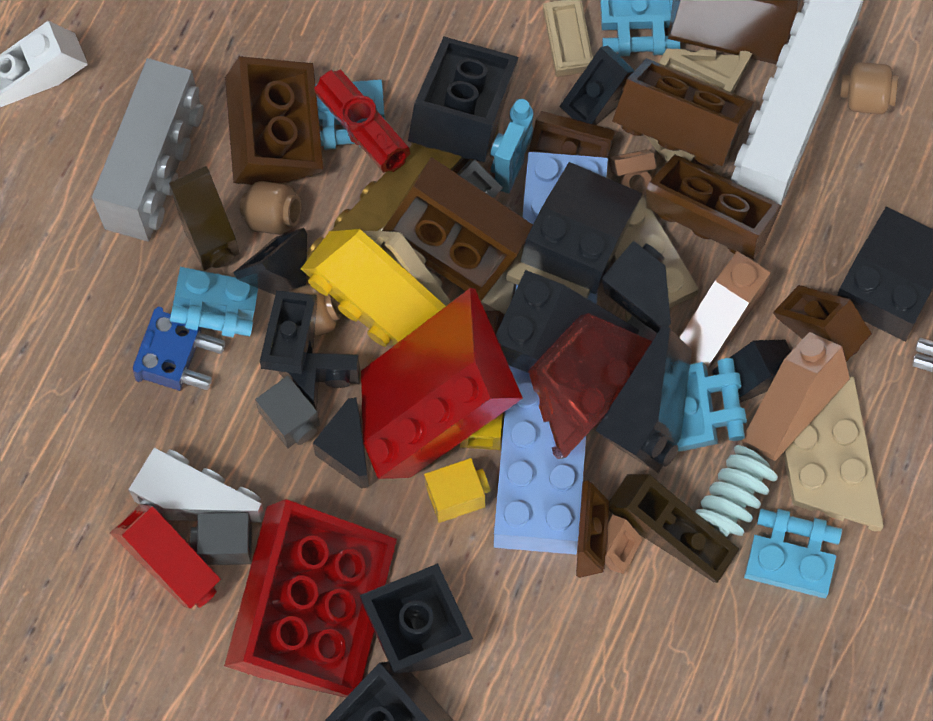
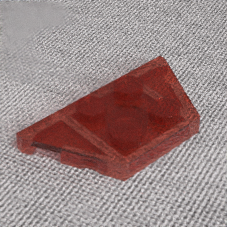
(583, 377)

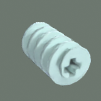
(736, 491)

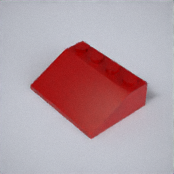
(434, 389)
(303, 600)

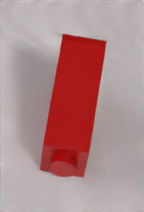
(166, 556)

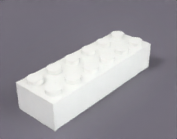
(795, 96)

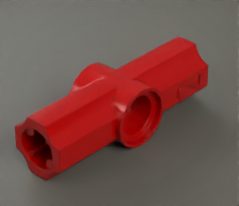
(373, 134)

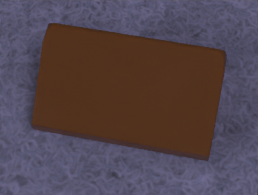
(570, 137)
(592, 531)

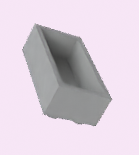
(148, 150)

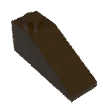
(204, 219)
(672, 525)

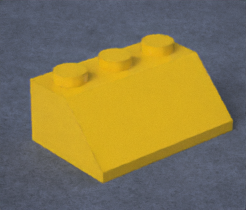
(370, 286)

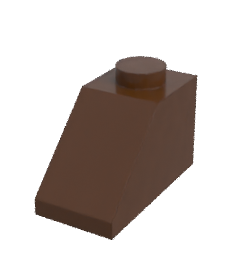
(824, 316)

